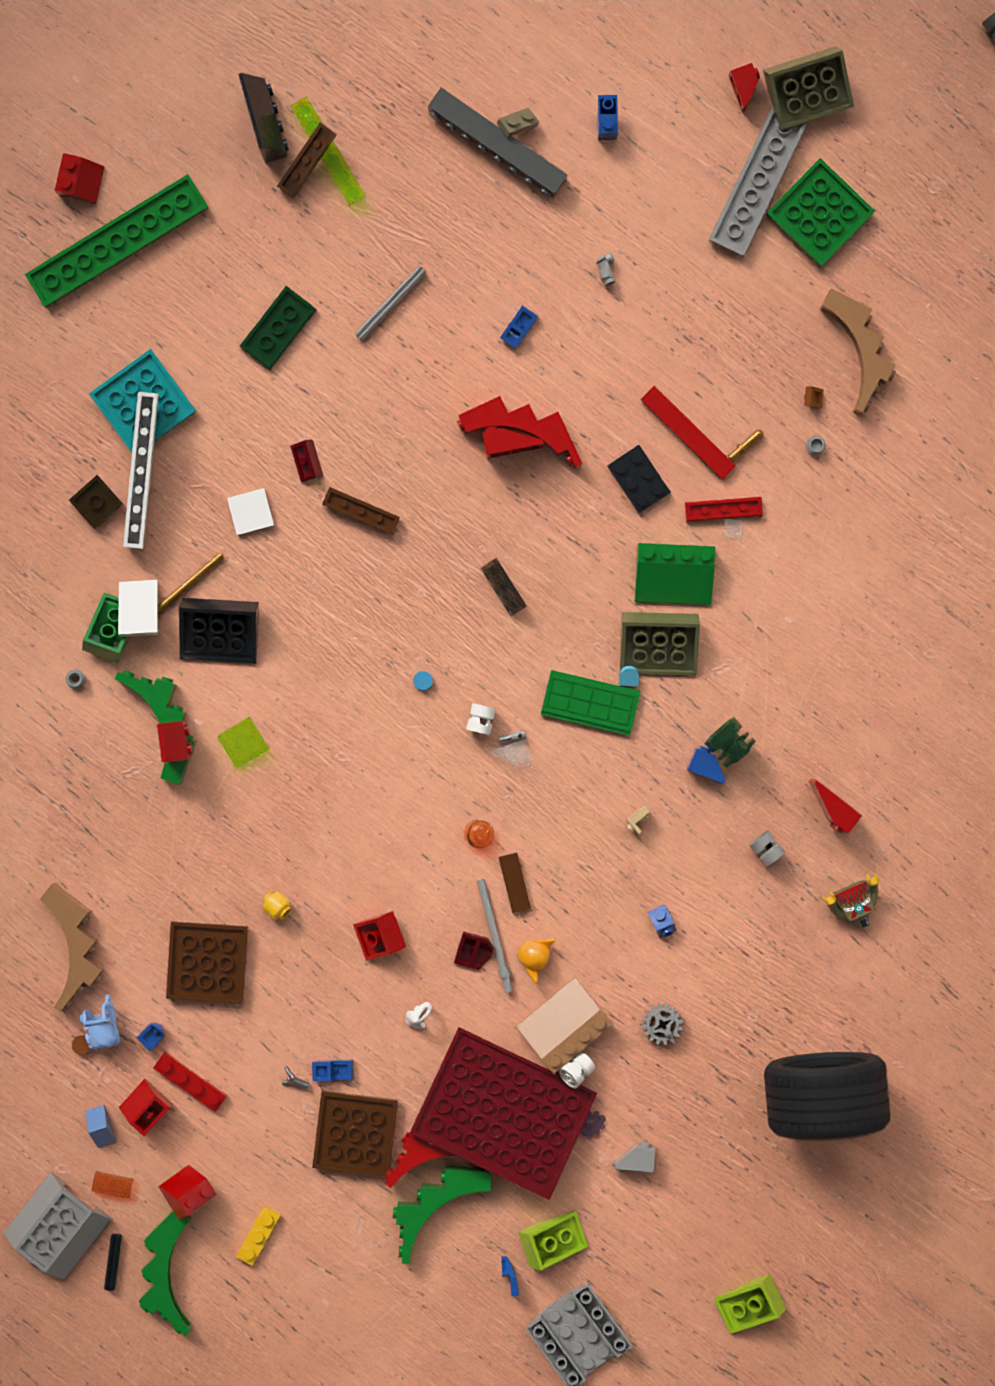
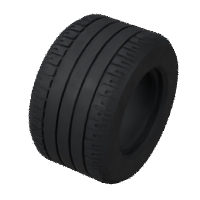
(827, 1095)

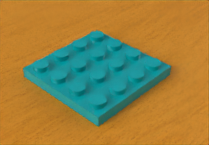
(119, 397)

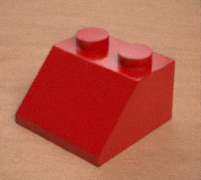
(79, 178)
(174, 741)
(379, 935)
(186, 1191)

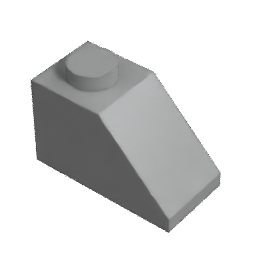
(637, 1158)

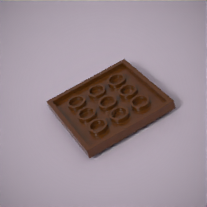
(207, 962)
(355, 1133)

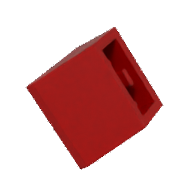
(145, 1107)

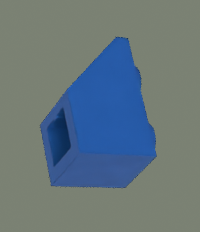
(607, 117)

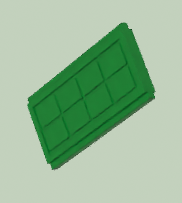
(590, 702)

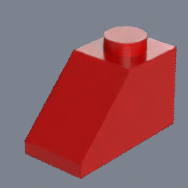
(744, 83)

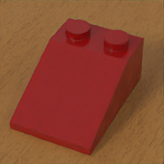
(505, 442)
(836, 810)

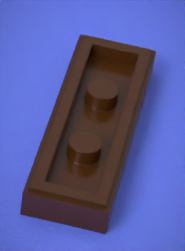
(514, 882)

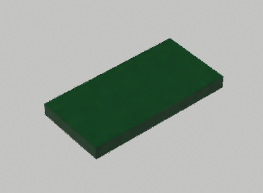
(278, 327)

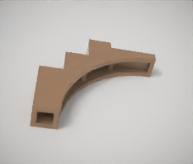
(852, 318)
(82, 968)

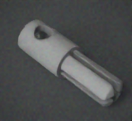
(512, 737)

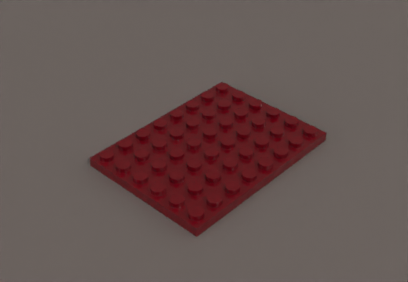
(503, 1113)

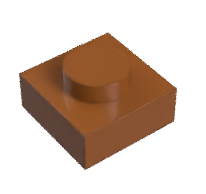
(813, 397)

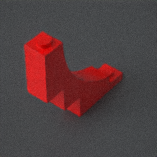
(549, 429)

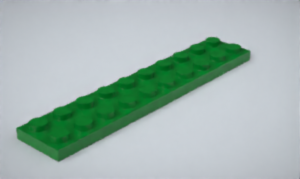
(116, 241)

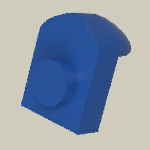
(151, 1035)

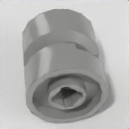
(770, 854)

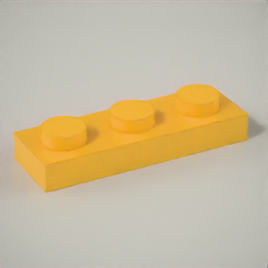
(258, 1235)

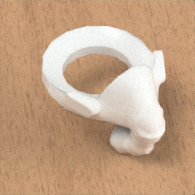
(412, 1017)

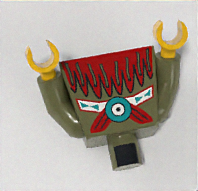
(855, 900)

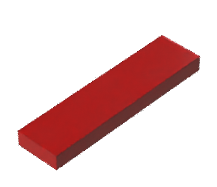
(723, 509)

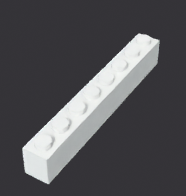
(141, 470)

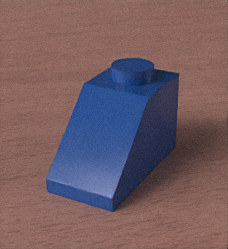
(705, 764)

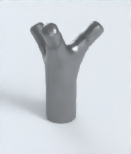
(292, 1079)

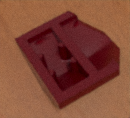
(473, 951)

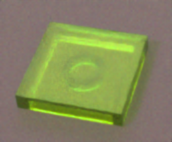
(243, 742)

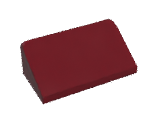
(306, 460)

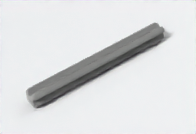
(390, 303)

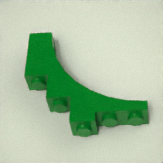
(159, 698)
(458, 1182)
(157, 1270)

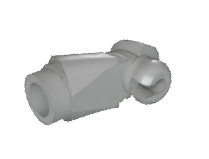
(606, 273)

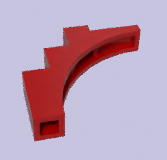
(417, 1152)

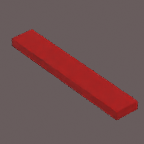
(688, 432)

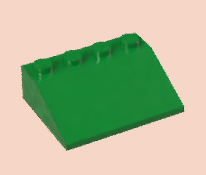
(674, 573)

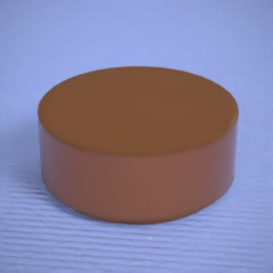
(80, 1045)

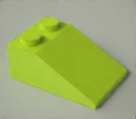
(553, 1240)
(750, 1304)

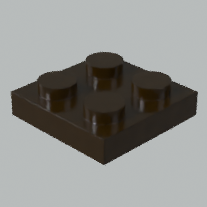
(96, 502)

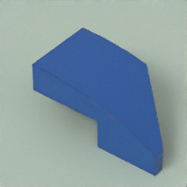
(508, 1270)

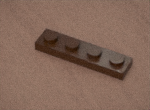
(306, 160)
(361, 510)

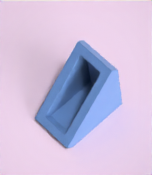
(100, 1126)

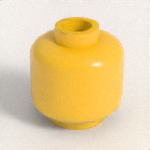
(276, 905)

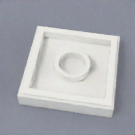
(250, 511)

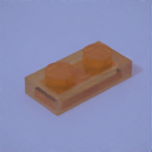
(112, 1184)

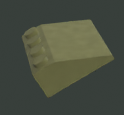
(809, 87)
(660, 642)

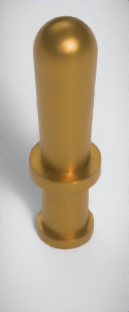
(741, 449)

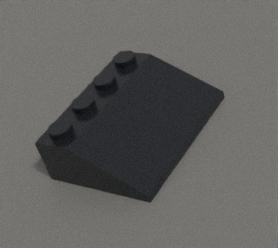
(263, 117)
(218, 630)

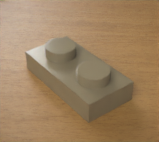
(517, 122)

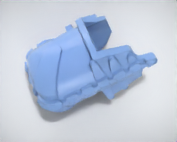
(101, 1028)

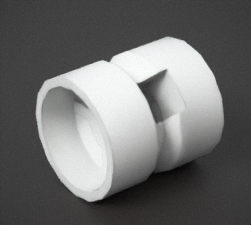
(477, 712)
(576, 1069)

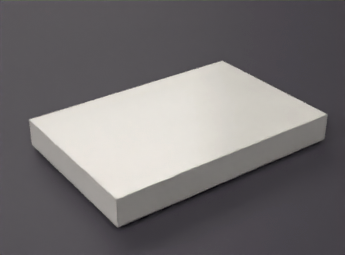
(138, 608)

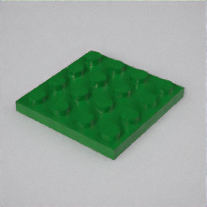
(820, 212)

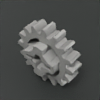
(654, 1028)

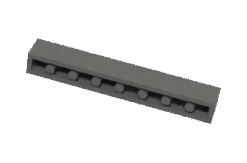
(492, 140)

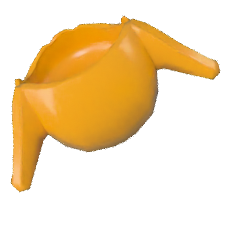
(535, 956)

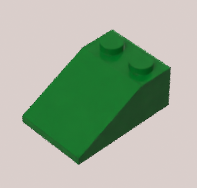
(102, 634)

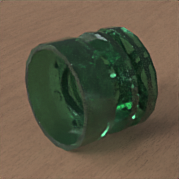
(730, 742)

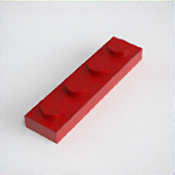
(190, 1081)

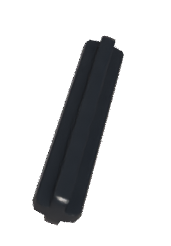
(112, 1263)

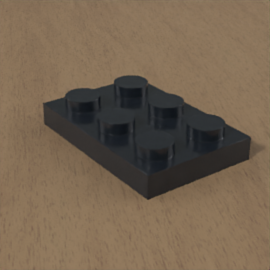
(638, 479)

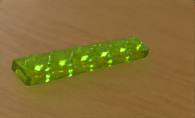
(332, 157)

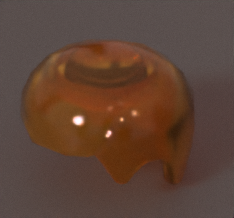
(478, 834)

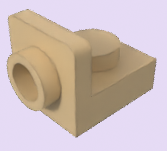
(639, 816)

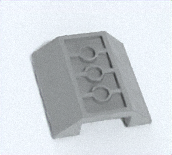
(55, 1228)
(577, 1334)

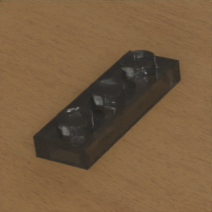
(503, 587)

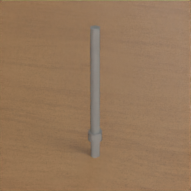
(504, 972)

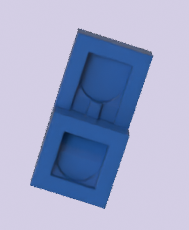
(519, 326)
(332, 1070)

